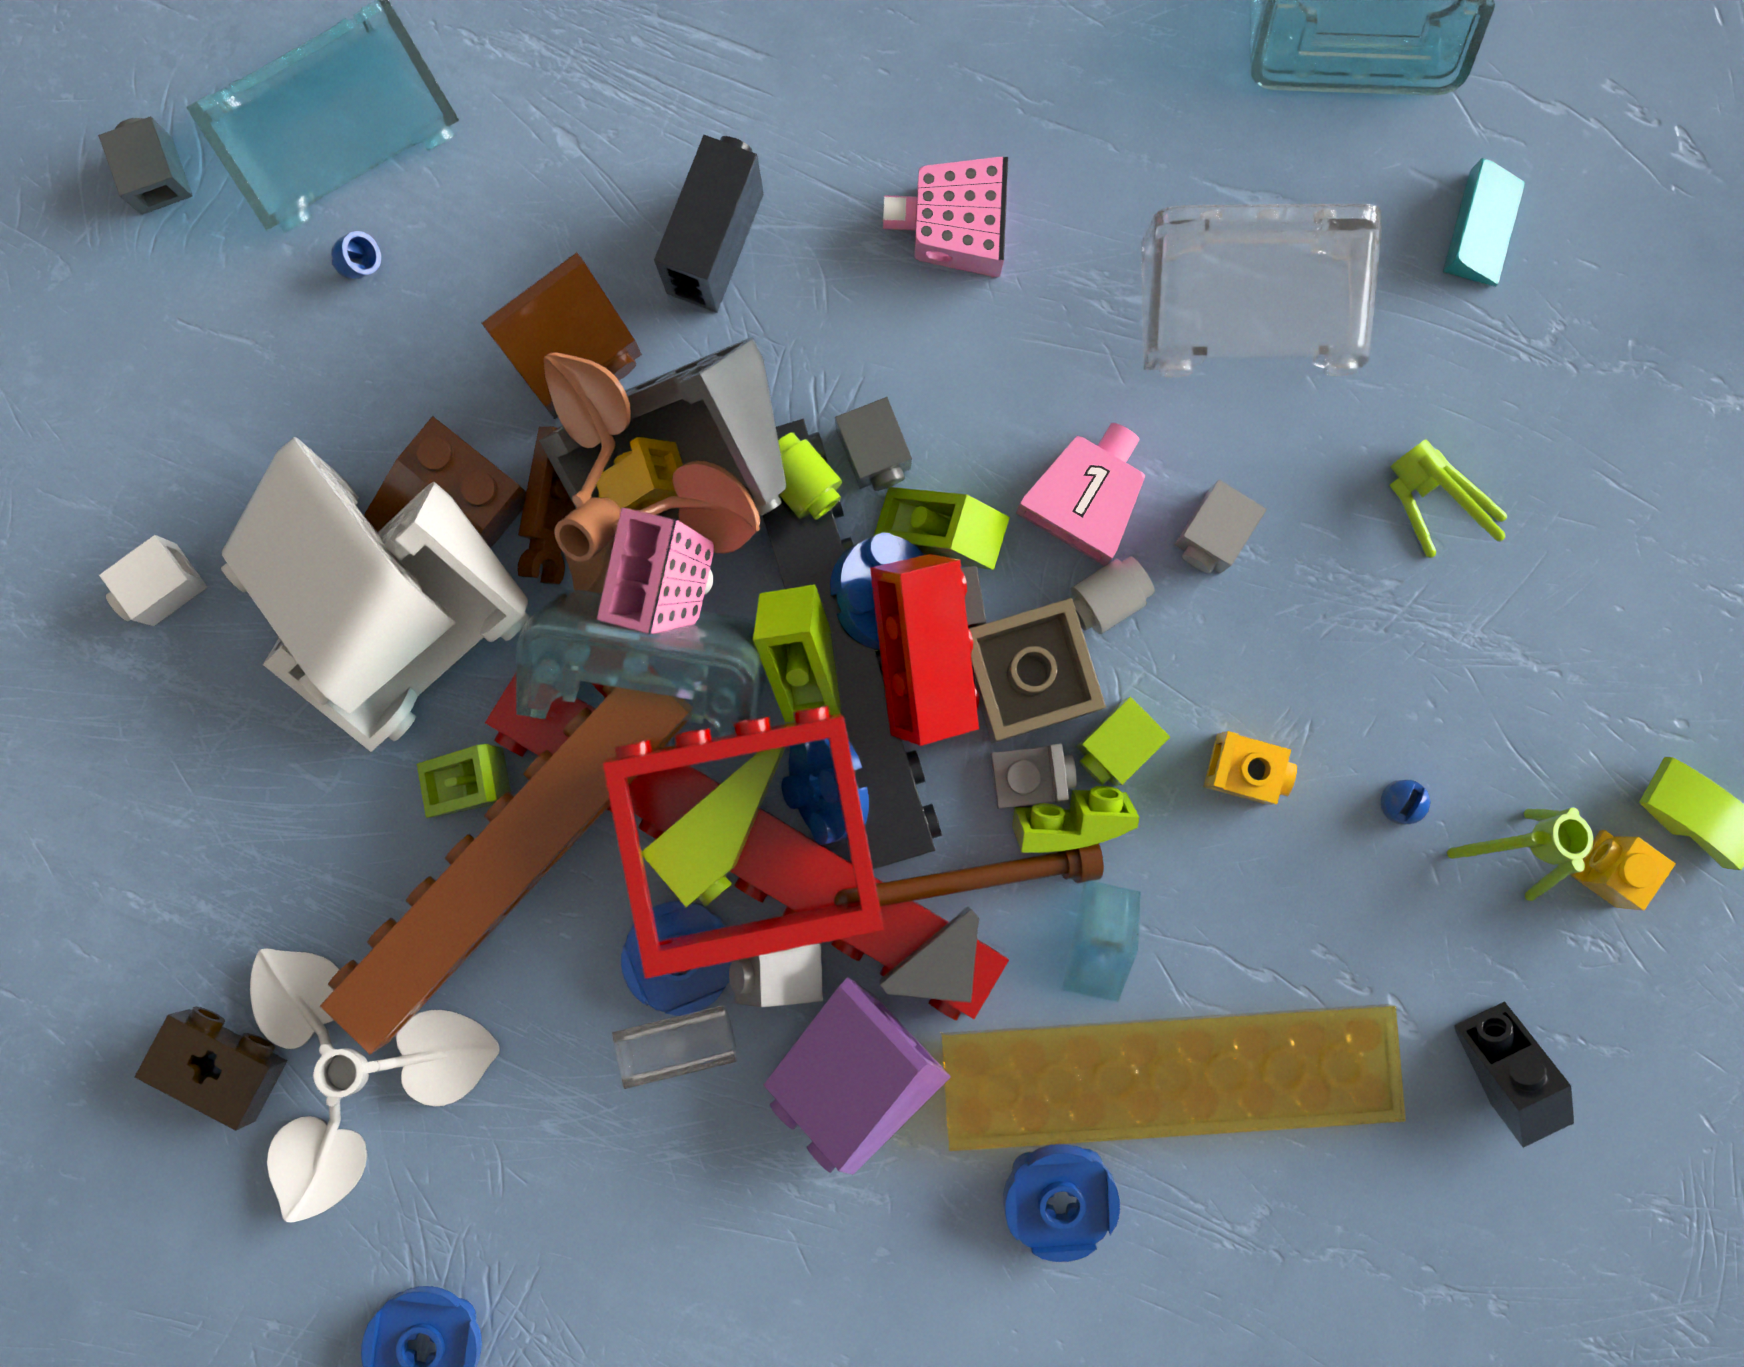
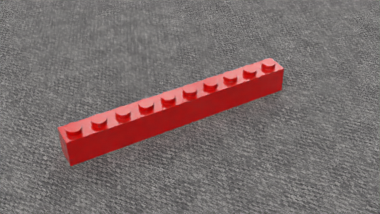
(774, 858)

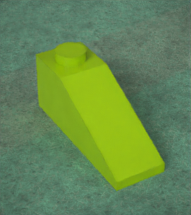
(711, 836)

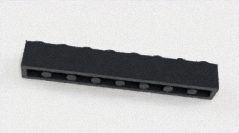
(806, 556)

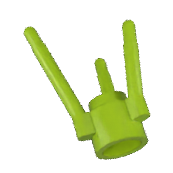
(1424, 471)
(1557, 839)

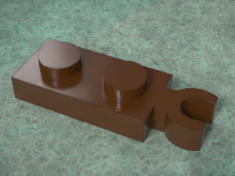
(543, 508)

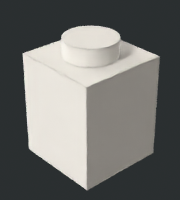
(151, 582)

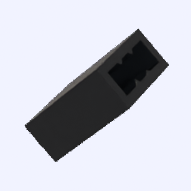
(710, 222)

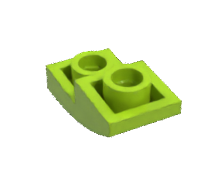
(1697, 808)
(1090, 820)

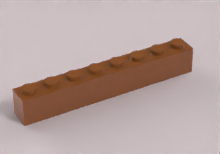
(495, 868)

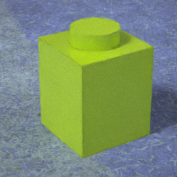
(1121, 743)

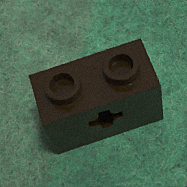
(182, 1069)

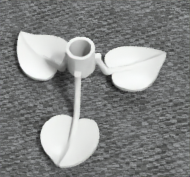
(317, 1162)

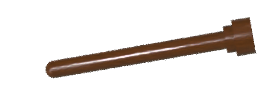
(1077, 864)

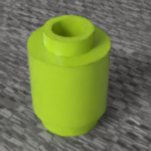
(808, 478)

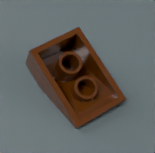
(565, 316)
(475, 484)

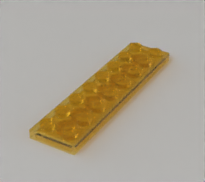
(1172, 1077)

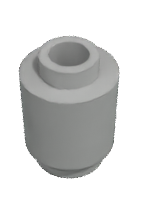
(1111, 594)

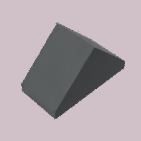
(941, 965)

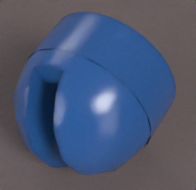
(355, 246)
(1397, 795)

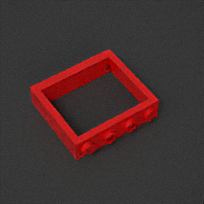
(758, 936)

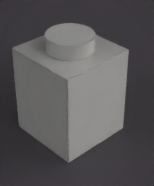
(1219, 528)
(778, 978)

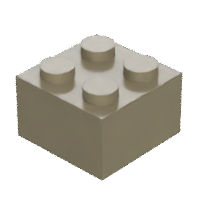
(1033, 671)

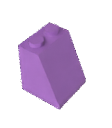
(852, 1079)

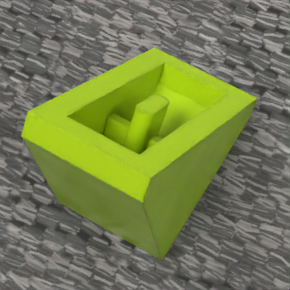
(463, 780)

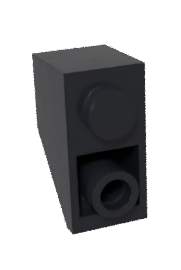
(1516, 1074)

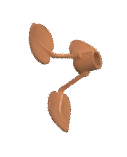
(591, 411)

